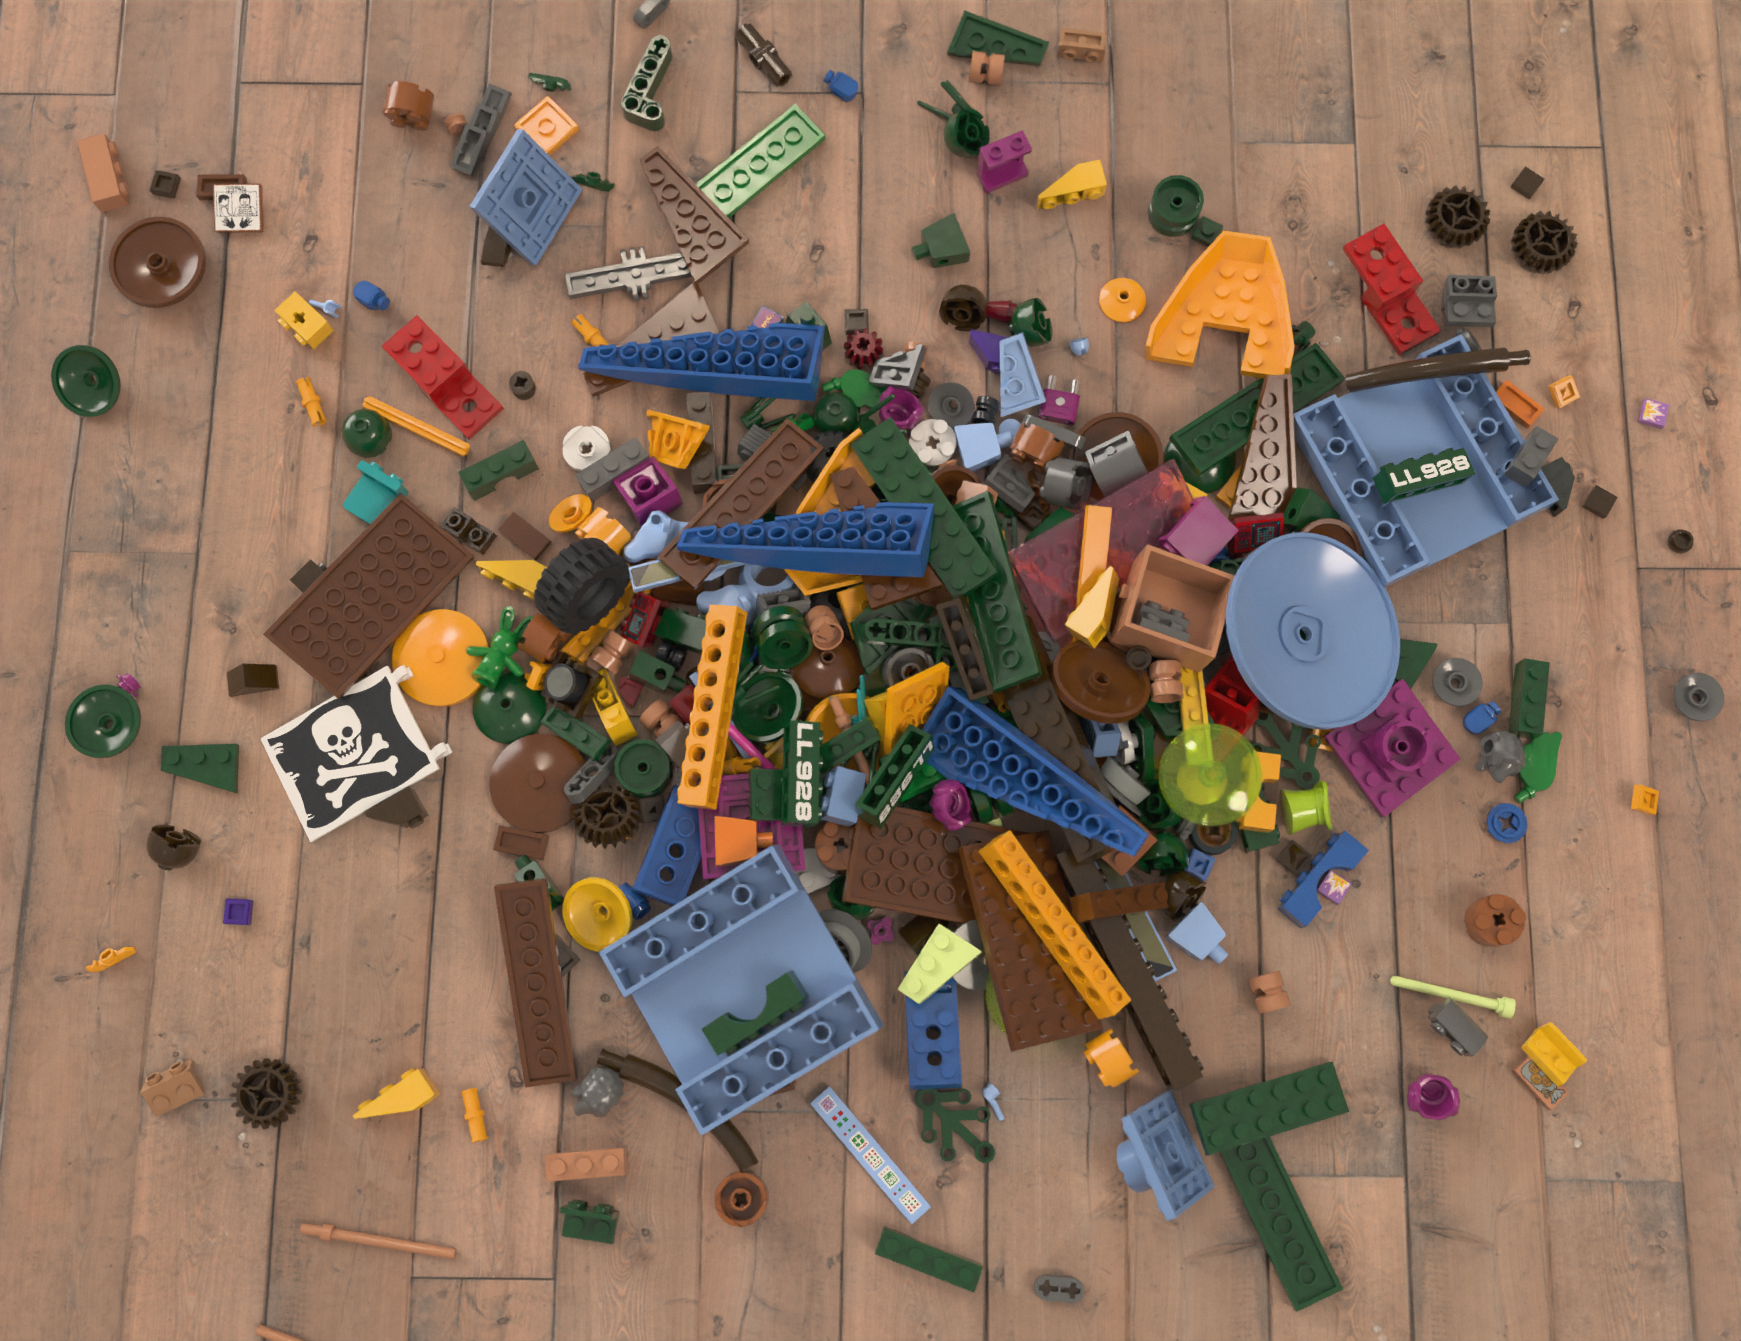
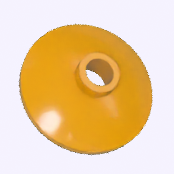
(1120, 309)
(570, 513)

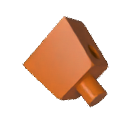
(738, 840)

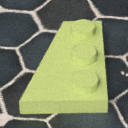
(937, 963)

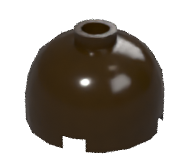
(963, 307)
(172, 848)
(1183, 890)

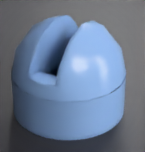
(1079, 346)

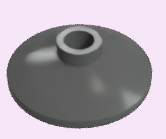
(940, 406)
(1466, 675)
(1708, 692)

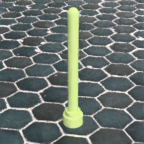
(1504, 1007)

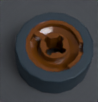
(1217, 843)

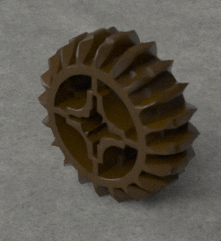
(1471, 221)
(1544, 254)
(611, 823)
(245, 1089)

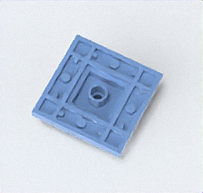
(526, 197)
(1163, 1156)

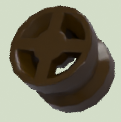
(919, 387)
(525, 390)

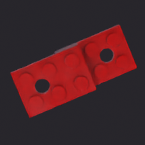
(1391, 289)
(442, 377)
(1231, 699)

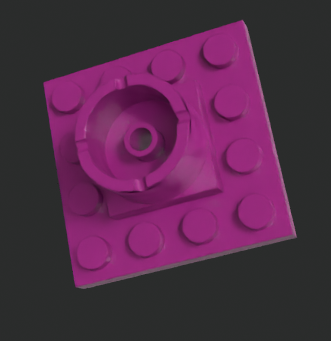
(1393, 750)
(734, 803)

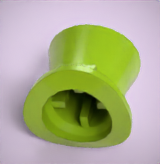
(1306, 808)

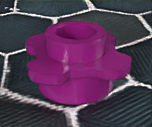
(128, 684)
(884, 924)

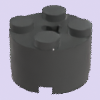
(1066, 483)
(902, 657)

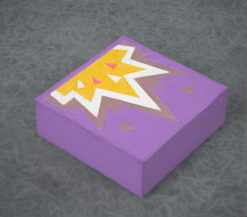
(1653, 413)
(1333, 887)

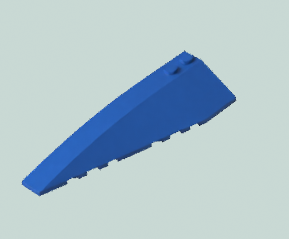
(752, 362)
(863, 541)
(1007, 765)

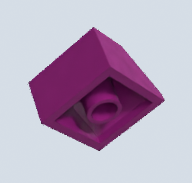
(647, 490)

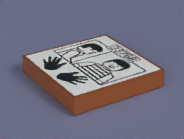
(238, 208)

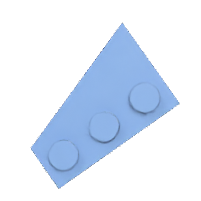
(1018, 376)

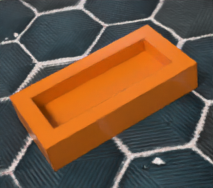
(1519, 404)

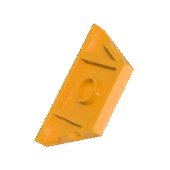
(674, 438)

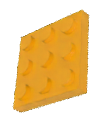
(913, 702)

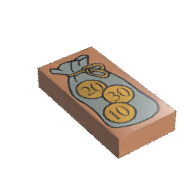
(1540, 1083)

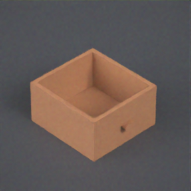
(1178, 585)

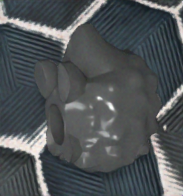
(1501, 755)
(598, 1092)

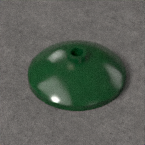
(75, 385)
(1208, 481)
(90, 714)
(756, 718)
(510, 723)

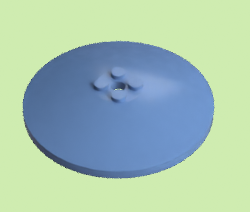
(1347, 623)

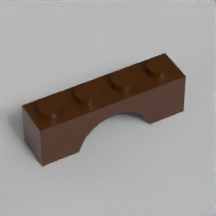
(1119, 902)

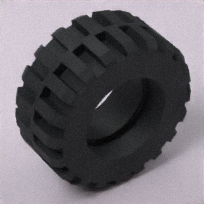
(581, 585)

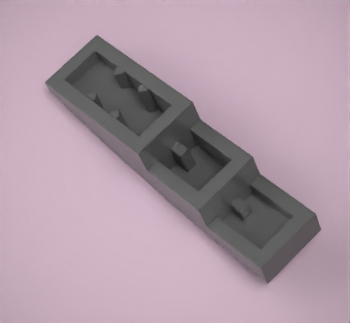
(481, 130)

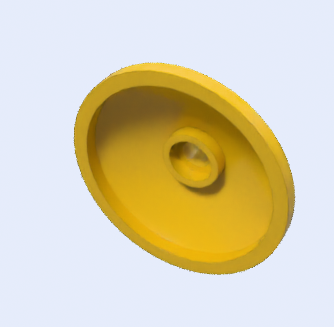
(586, 915)

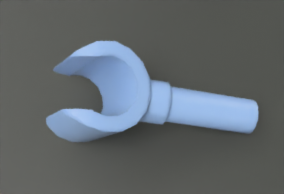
(328, 307)
(990, 1093)

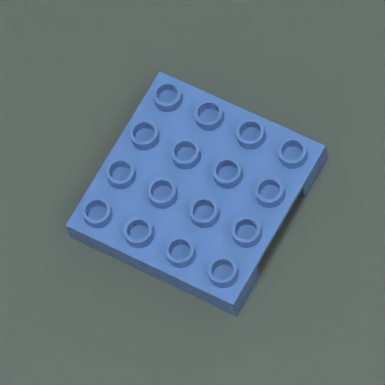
(1369, 428)
(716, 959)

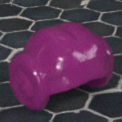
(903, 409)
(950, 804)
(1433, 1097)

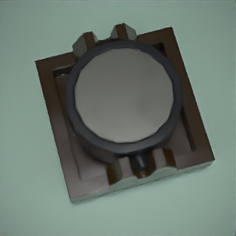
(571, 685)

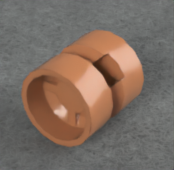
(995, 68)
(824, 627)
(612, 651)
(1165, 681)
(659, 717)
(1269, 992)

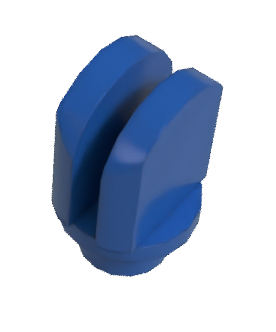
(842, 85)
(371, 296)
(1481, 718)

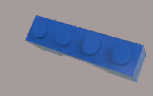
(1302, 902)

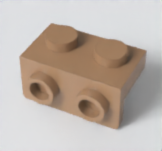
(1081, 45)
(172, 1087)

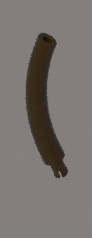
(1437, 367)
(664, 1083)

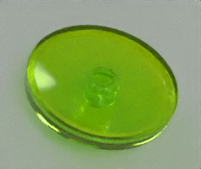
(1210, 774)

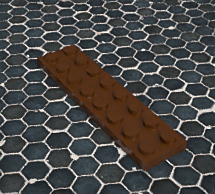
(746, 496)
(535, 982)

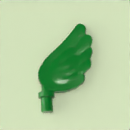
(857, 386)
(1540, 765)

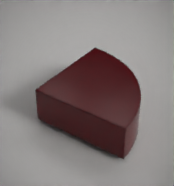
(630, 690)

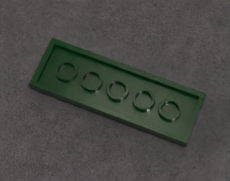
(1268, 1108)

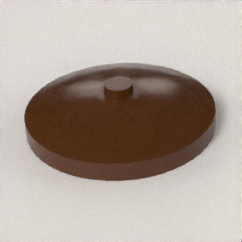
(157, 262)
(1111, 425)
(1099, 682)
(531, 781)

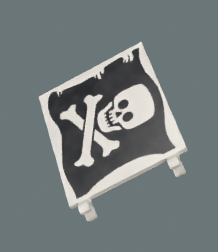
(351, 753)

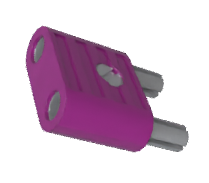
(1060, 405)

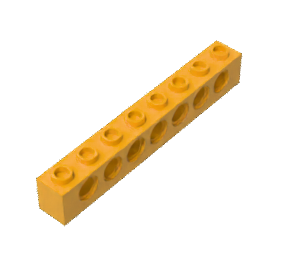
(718, 718)
(1055, 925)

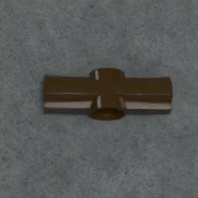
(763, 55)

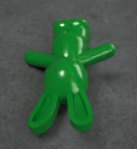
(503, 645)

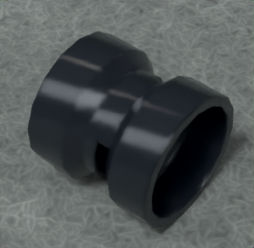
(985, 410)
(672, 655)

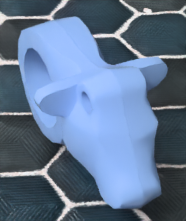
(654, 537)
(742, 595)

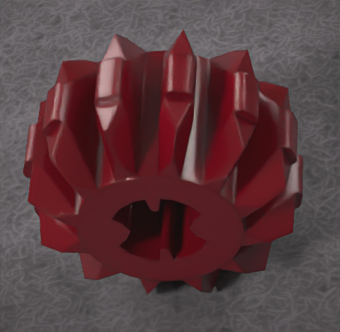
(856, 354)

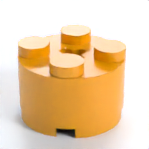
(604, 529)
(1111, 1059)

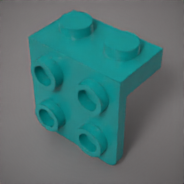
(373, 492)

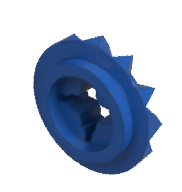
(1517, 821)

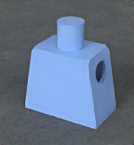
(980, 445)
(1199, 935)

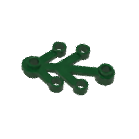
(1289, 752)
(951, 1120)

